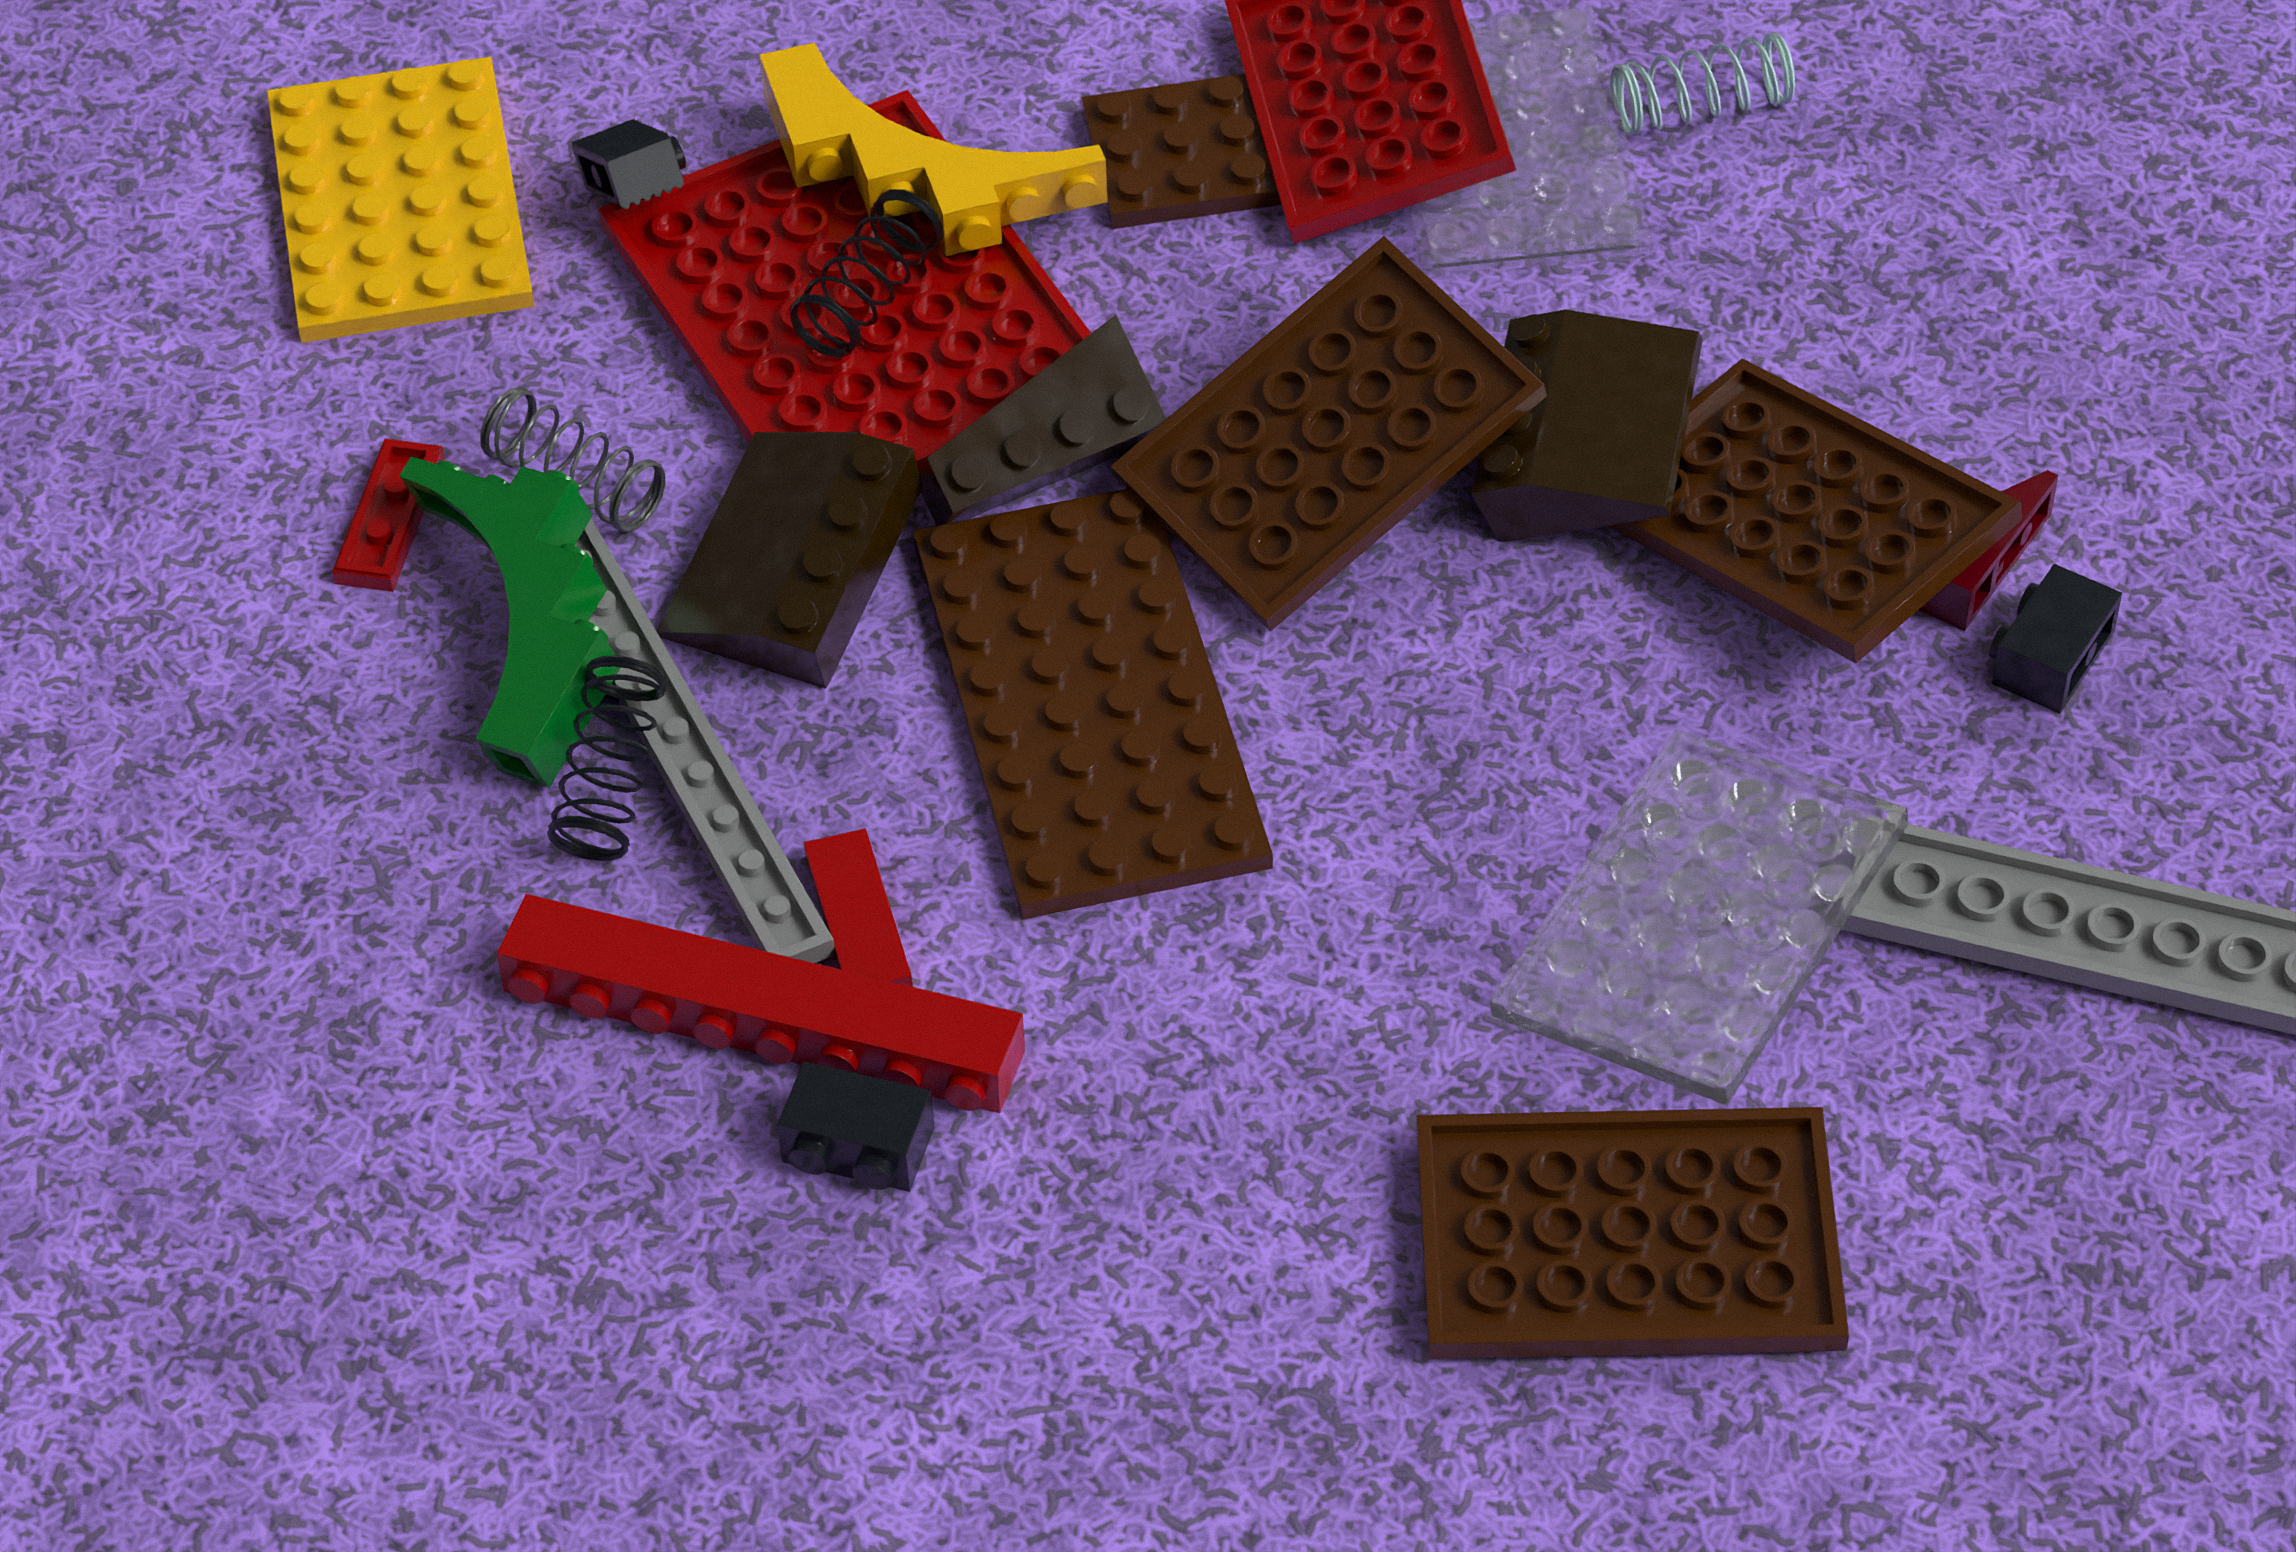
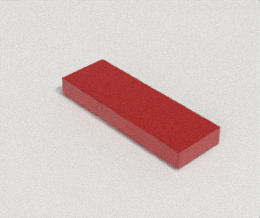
(383, 520)
(856, 906)

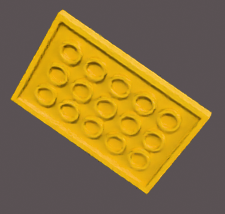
(398, 199)

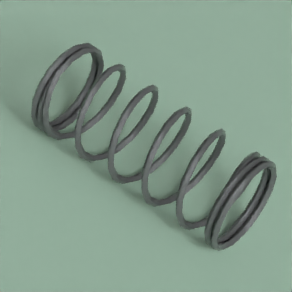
(655, 490)

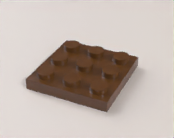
(1181, 151)

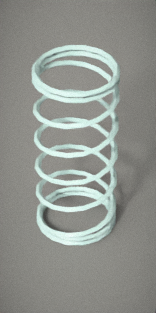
(1623, 72)

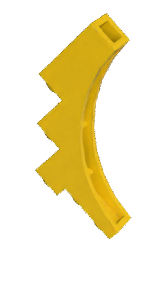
(971, 189)

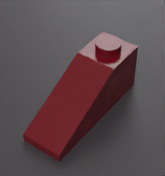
(1970, 590)

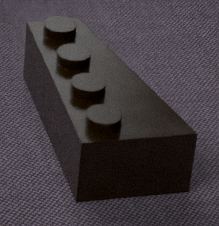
(1055, 425)

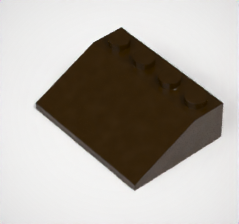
(1603, 436)
(795, 551)

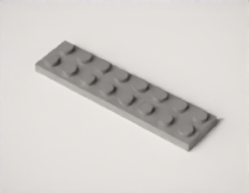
(2085, 926)

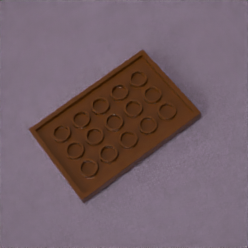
(1328, 432)
(1818, 512)
(1629, 1233)

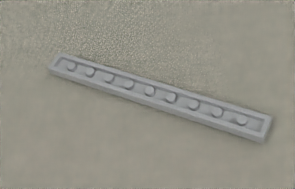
(706, 781)

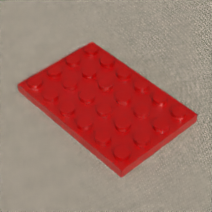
(1367, 105)

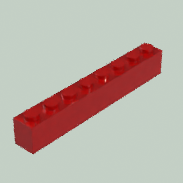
(760, 1002)

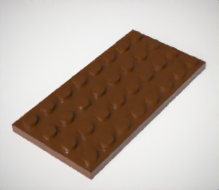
(1090, 703)

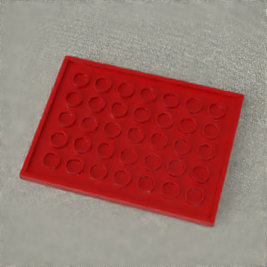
(745, 244)

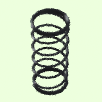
(827, 302)
(576, 846)

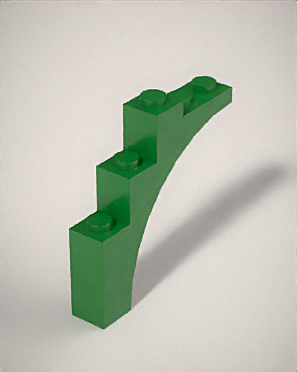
(550, 602)

